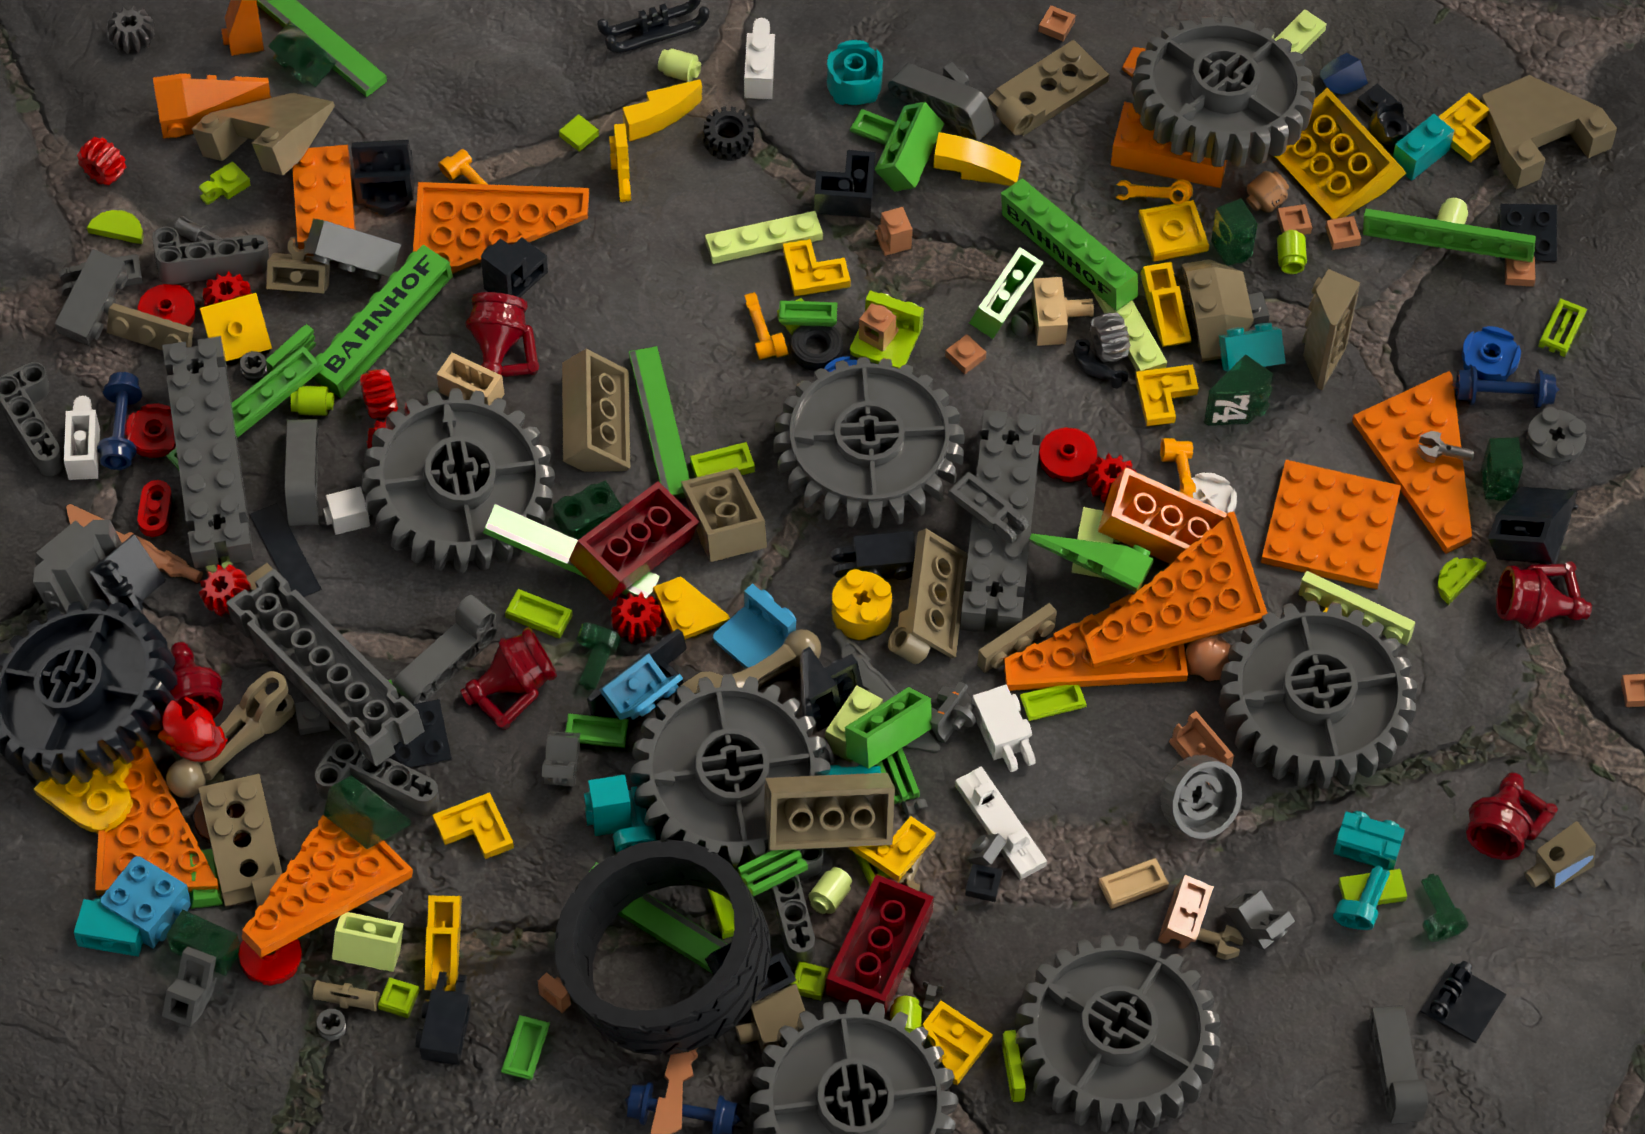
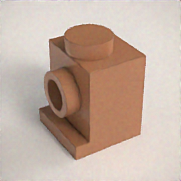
(894, 231)
(880, 320)

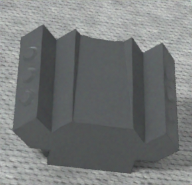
(66, 560)

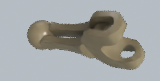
(771, 667)
(254, 715)

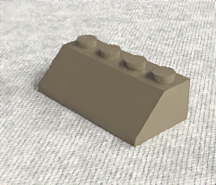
(1329, 324)
(595, 413)
(829, 811)

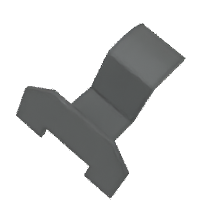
(921, 803)
(930, 994)

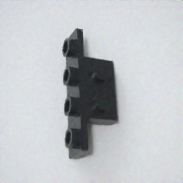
(662, 653)

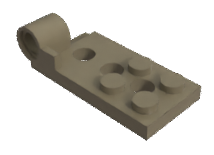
(1024, 118)
(915, 626)
(223, 829)

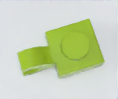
(226, 181)

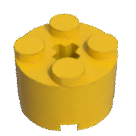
(861, 604)

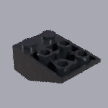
(1532, 525)

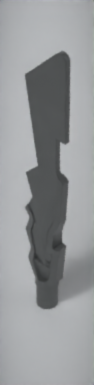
(879, 685)

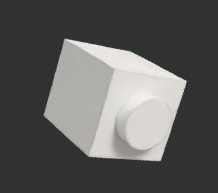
(346, 510)

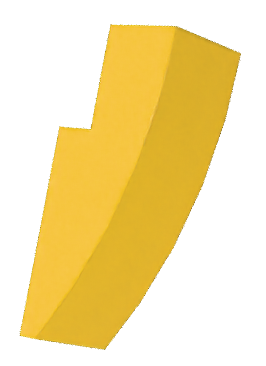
(661, 109)
(975, 160)
(1165, 304)
(442, 940)

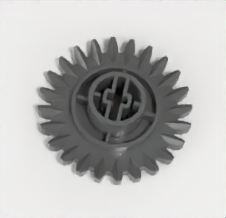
(869, 439)

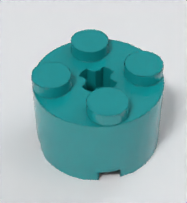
(854, 73)

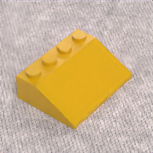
(1340, 159)

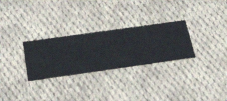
(285, 550)

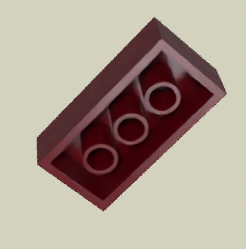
(634, 540)
(880, 944)

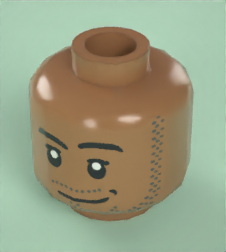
(1267, 191)

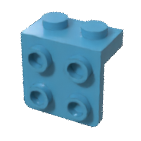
(755, 629)
(638, 687)
(147, 899)

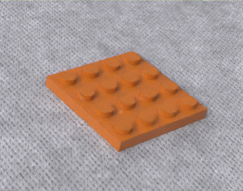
(1331, 524)

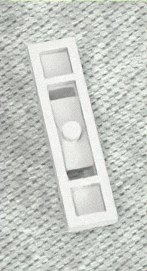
(999, 818)

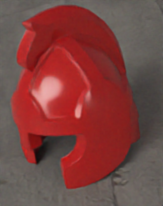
(194, 735)

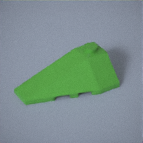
(1112, 561)

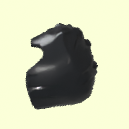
(1388, 123)

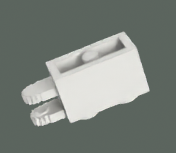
(759, 61)
(81, 441)
(1003, 726)

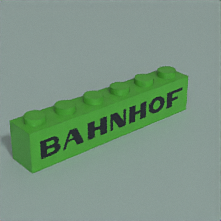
(1069, 244)
(382, 320)

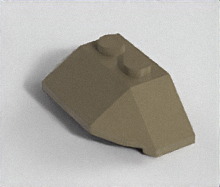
(1216, 302)

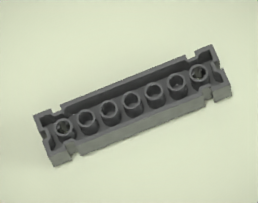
(207, 452)
(994, 566)
(325, 667)

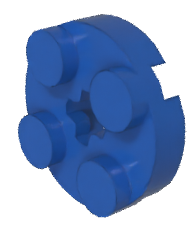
(1494, 339)

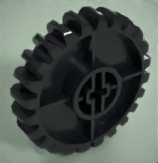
(83, 691)

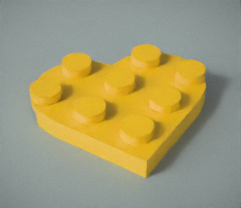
(93, 804)

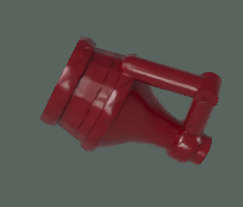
(497, 325)
(1532, 598)
(517, 667)
(195, 682)
(1502, 825)

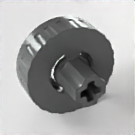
(1188, 789)

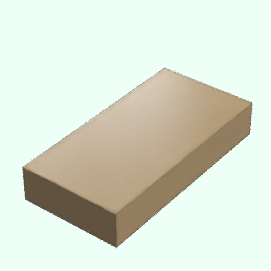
(1133, 883)

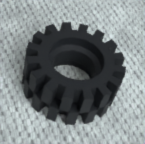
(728, 146)

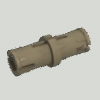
(325, 992)

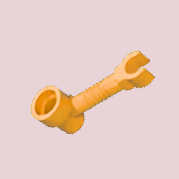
(459, 165)
(1159, 192)
(768, 345)
(1180, 453)

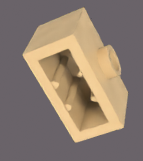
(469, 377)

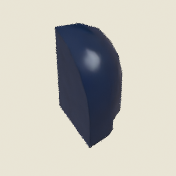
(1344, 74)

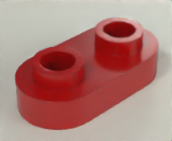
(154, 510)

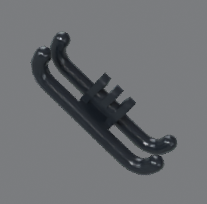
(653, 26)

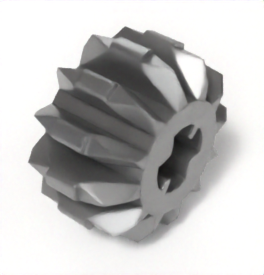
(130, 29)
(1110, 337)

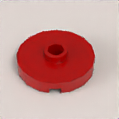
(177, 298)
(149, 420)
(1067, 466)
(271, 968)

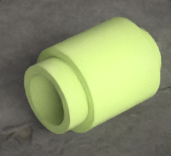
(679, 64)
(1453, 211)
(830, 890)

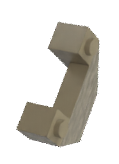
(1536, 113)
(278, 125)

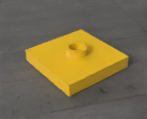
(1173, 230)
(238, 324)

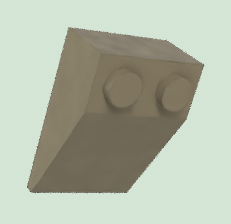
(726, 513)

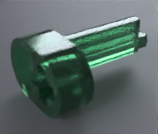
(603, 644)
(1448, 919)

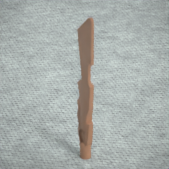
(165, 561)
(669, 1109)

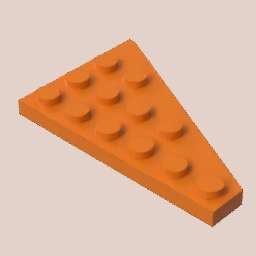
(467, 218)
(1432, 489)
(1194, 598)
(1067, 661)
(152, 831)
(321, 884)

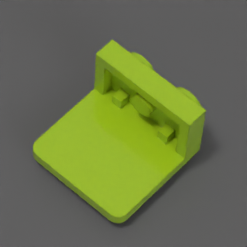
(908, 320)

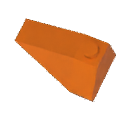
(243, 27)
(187, 100)

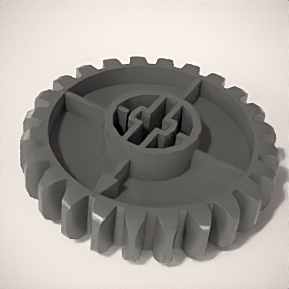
(1223, 91)
(477, 440)
(1318, 694)
(690, 785)
(1117, 1033)
(858, 1048)

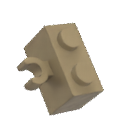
(297, 271)

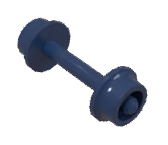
(1543, 389)
(116, 450)
(723, 1118)

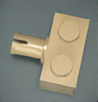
(1052, 310)

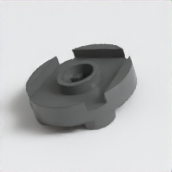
(1558, 422)

